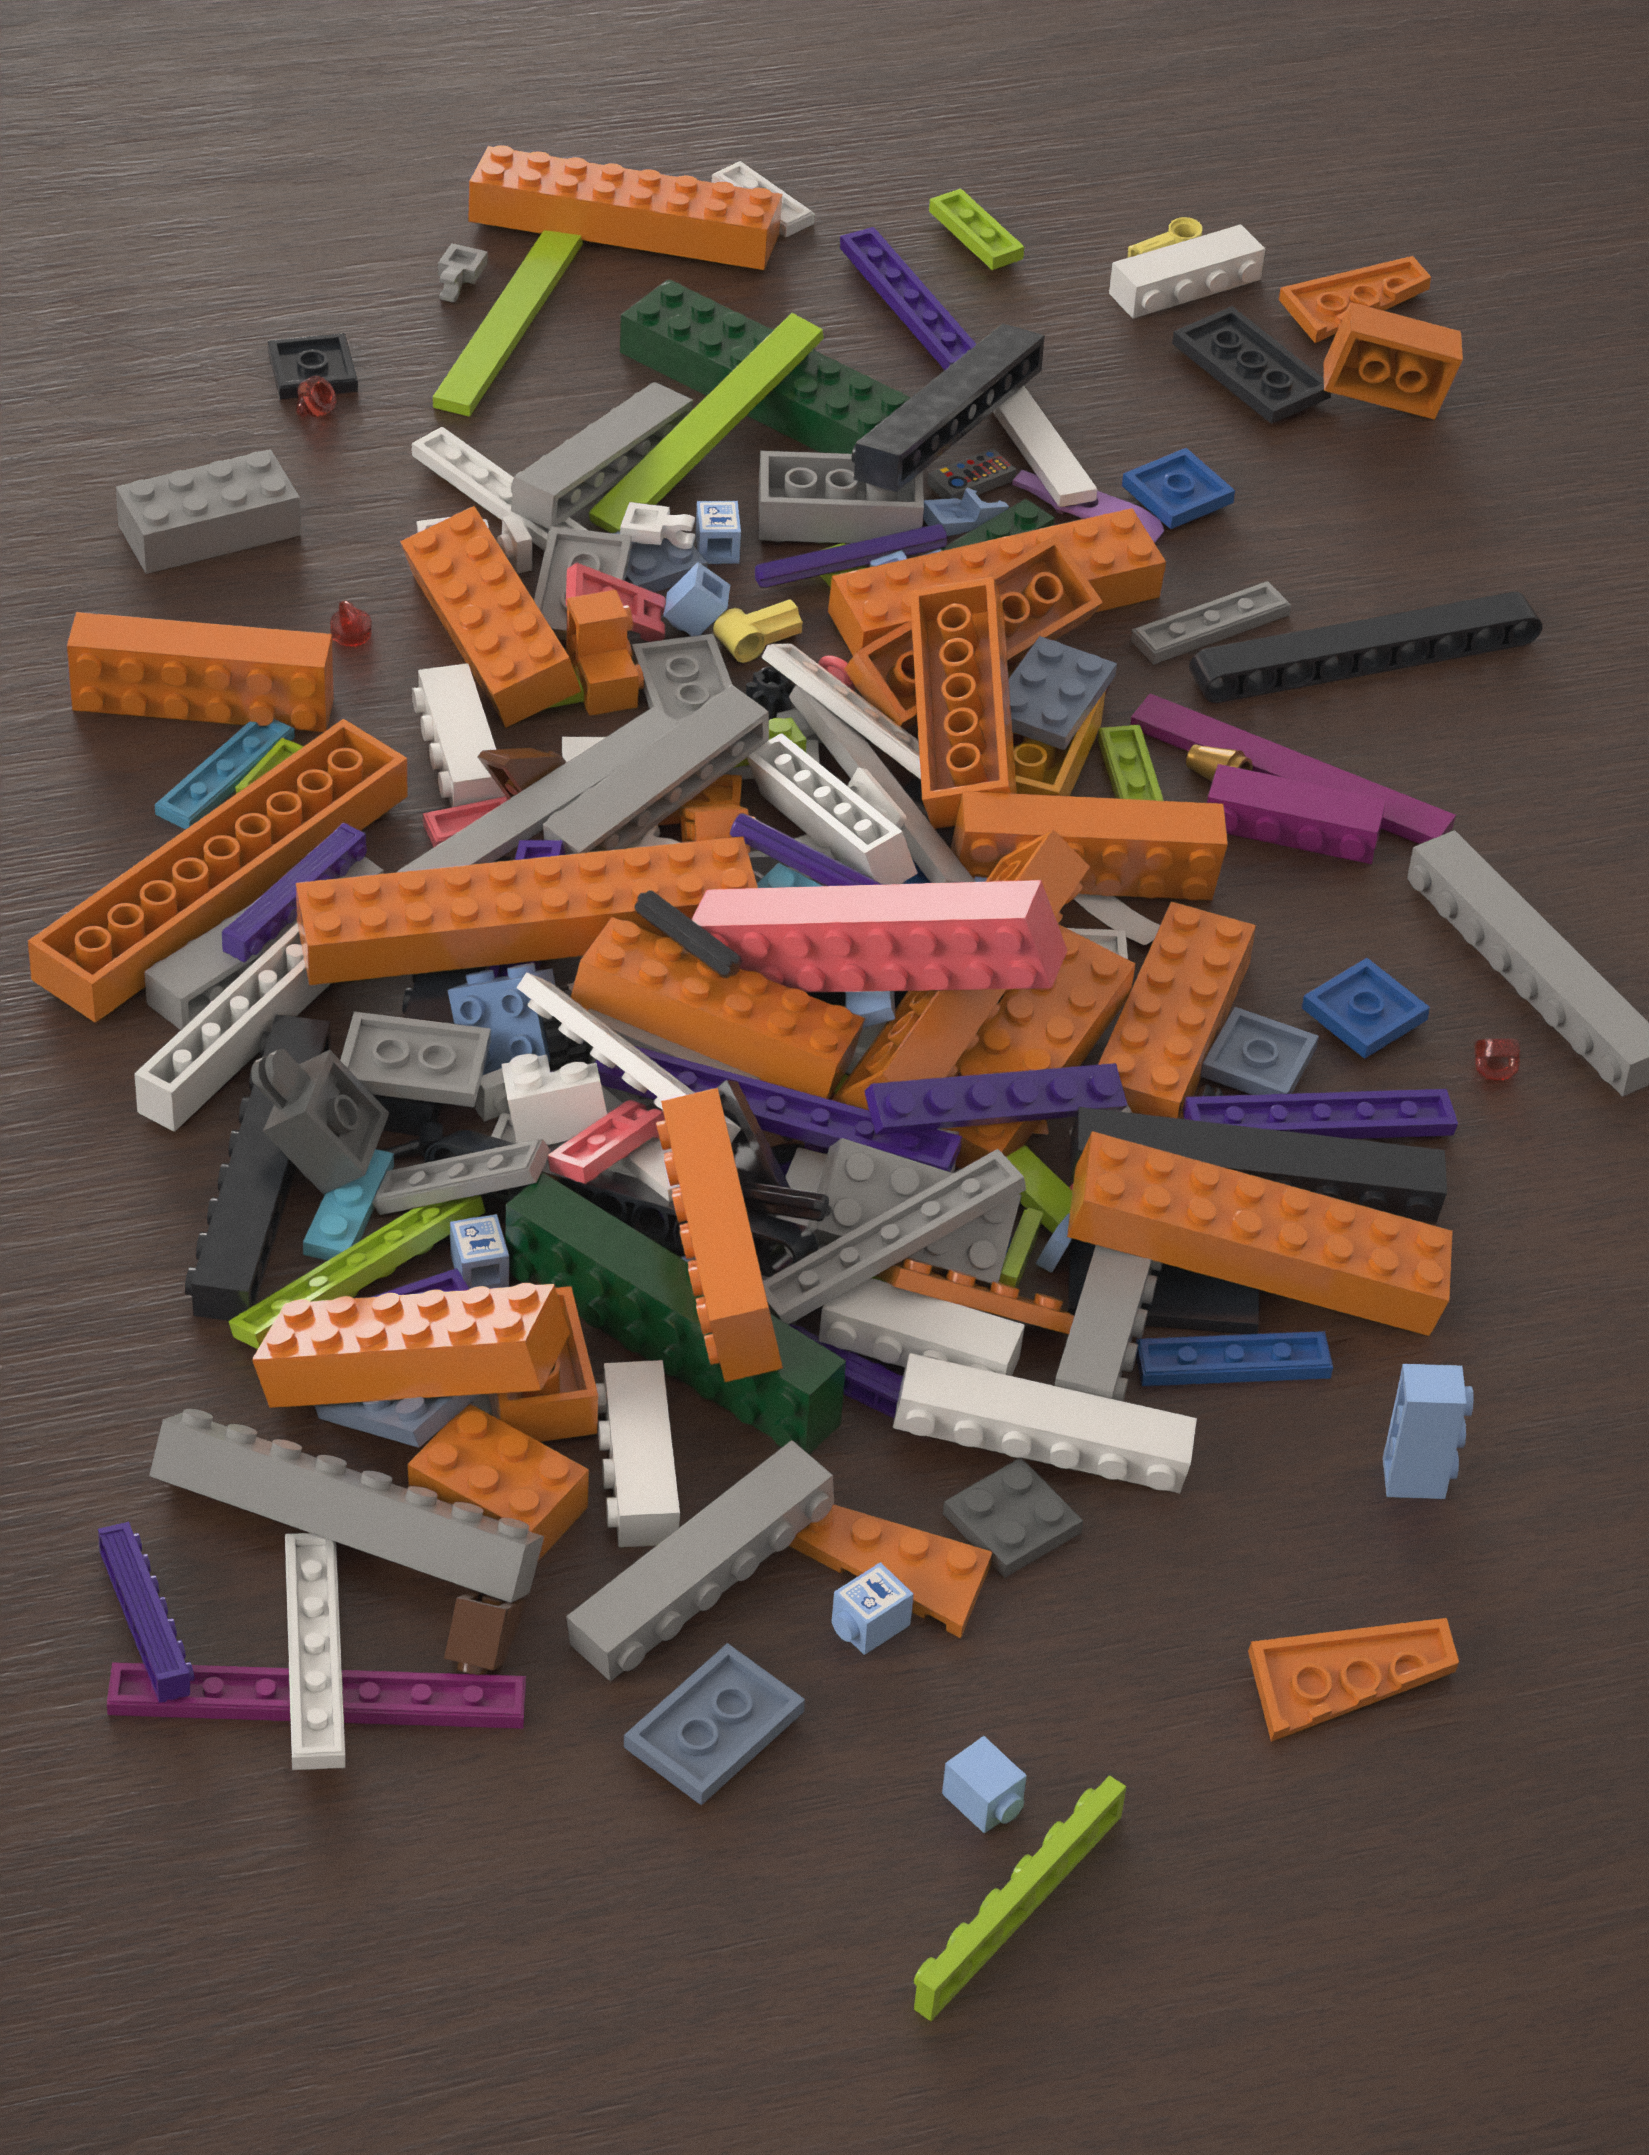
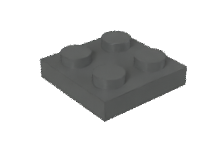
(1013, 1517)

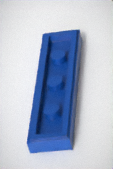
(1233, 1358)

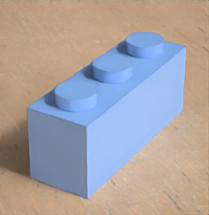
(1426, 1431)

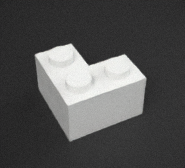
(552, 1103)

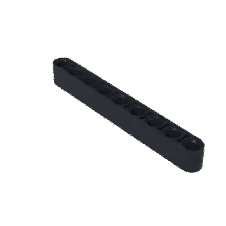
(1364, 647)
(641, 1206)

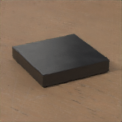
(305, 357)

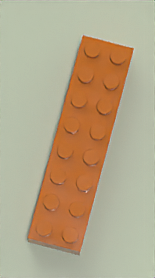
(625, 207)
(1108, 549)
(942, 1025)
(1260, 1234)

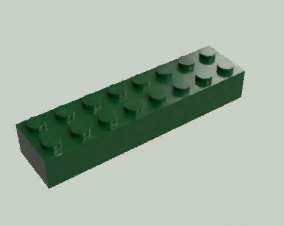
(705, 341)
(649, 1305)

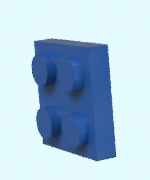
(1178, 488)
(1365, 1007)

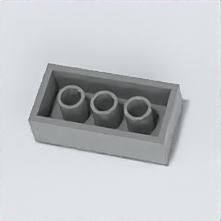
(820, 502)
(208, 511)
(872, 1181)

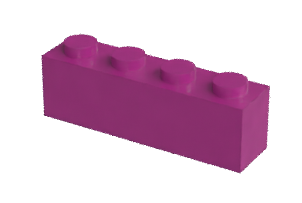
(1298, 813)

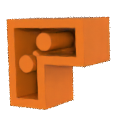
(602, 652)

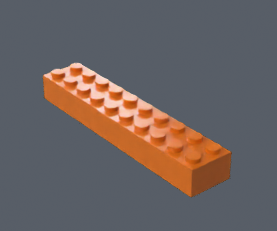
(215, 868)
(500, 908)

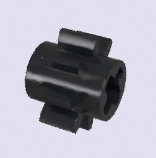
(771, 690)

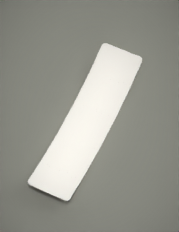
(1119, 917)

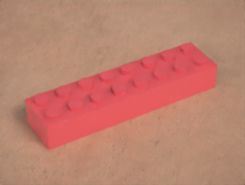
(891, 935)

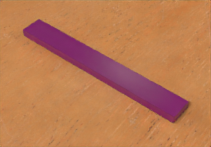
(1186, 727)
(367, 1696)

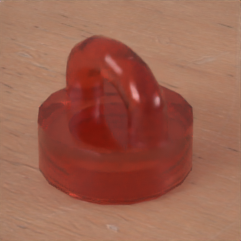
(315, 397)
(350, 625)
(1497, 1049)

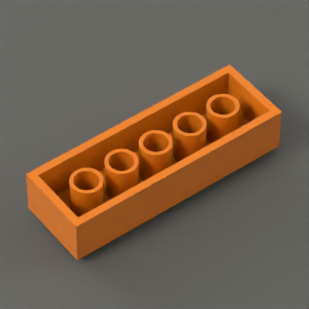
(1040, 596)
(490, 616)
(200, 671)
(961, 695)
(1127, 843)
(1178, 1008)
(734, 1019)
(1045, 1032)
(717, 1236)
(412, 1346)

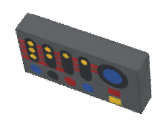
(978, 472)

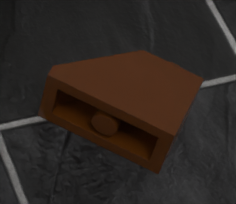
(518, 767)
(482, 1631)

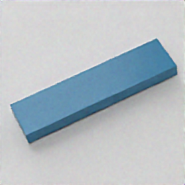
(220, 773)

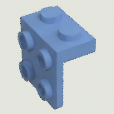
(503, 1009)

